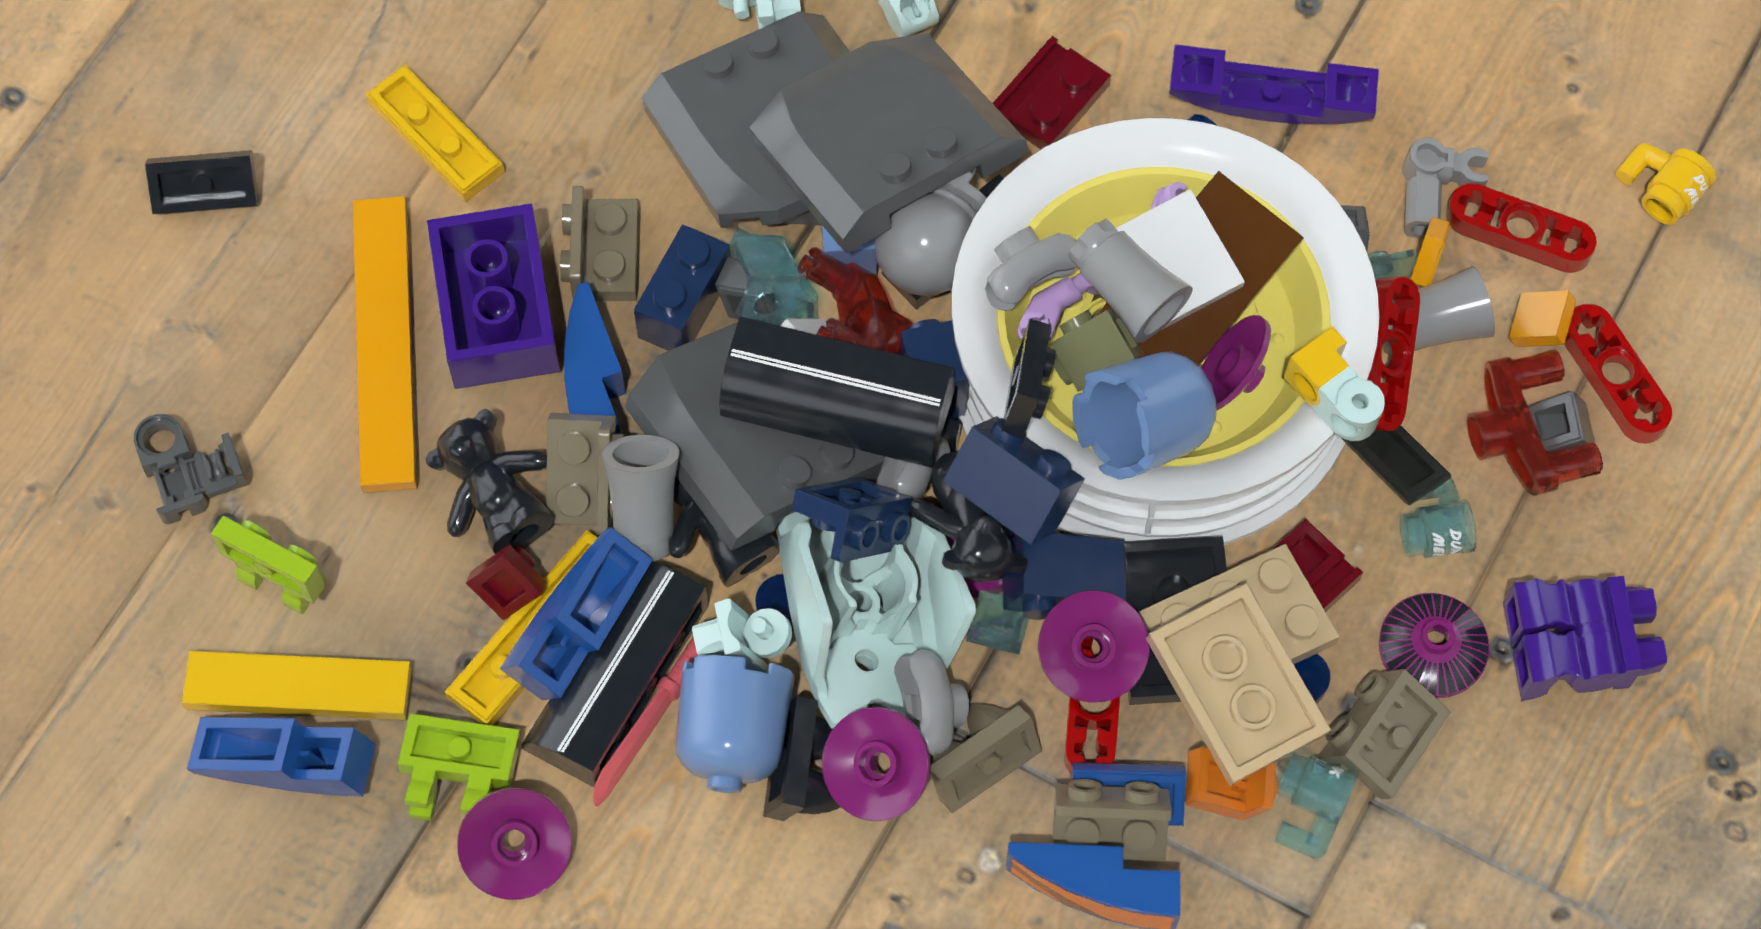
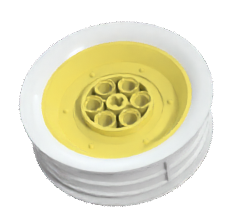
(1265, 443)

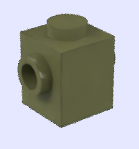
(1092, 345)

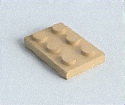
(1280, 593)
(1238, 684)

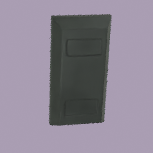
(1401, 463)

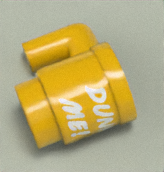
(1677, 185)

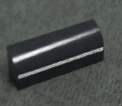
(836, 391)
(619, 678)

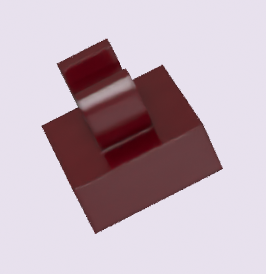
(507, 581)

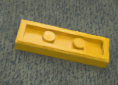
(435, 133)

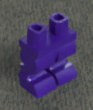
(1596, 637)

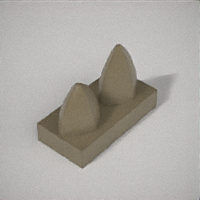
(996, 748)

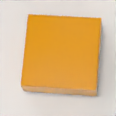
(1430, 252)
(1542, 318)

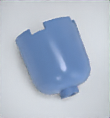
(1144, 412)
(732, 720)

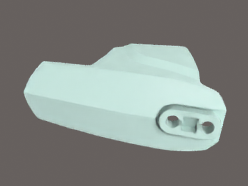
(869, 613)

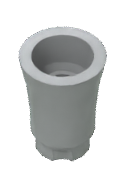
(1129, 279)
(1453, 311)
(642, 490)

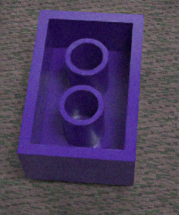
(492, 296)

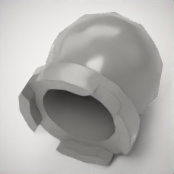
(927, 238)

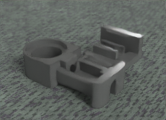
(192, 475)

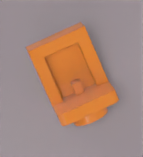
(1211, 792)

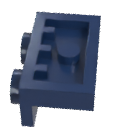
(860, 512)

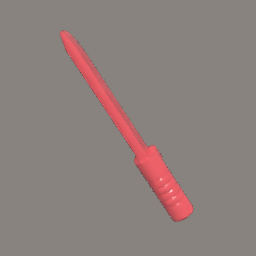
(667, 692)

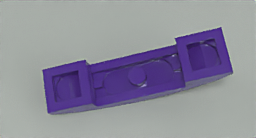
(1273, 93)

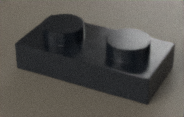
(202, 182)
(1030, 367)

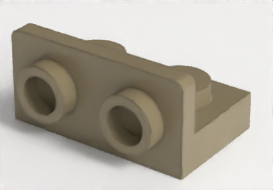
(601, 246)
(575, 469)
(1385, 730)
(1113, 816)

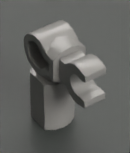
(1426, 169)

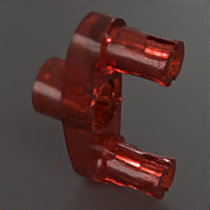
(861, 303)
(1511, 431)

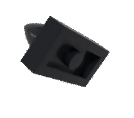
(794, 784)

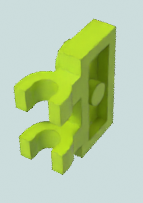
(258, 556)
(455, 752)

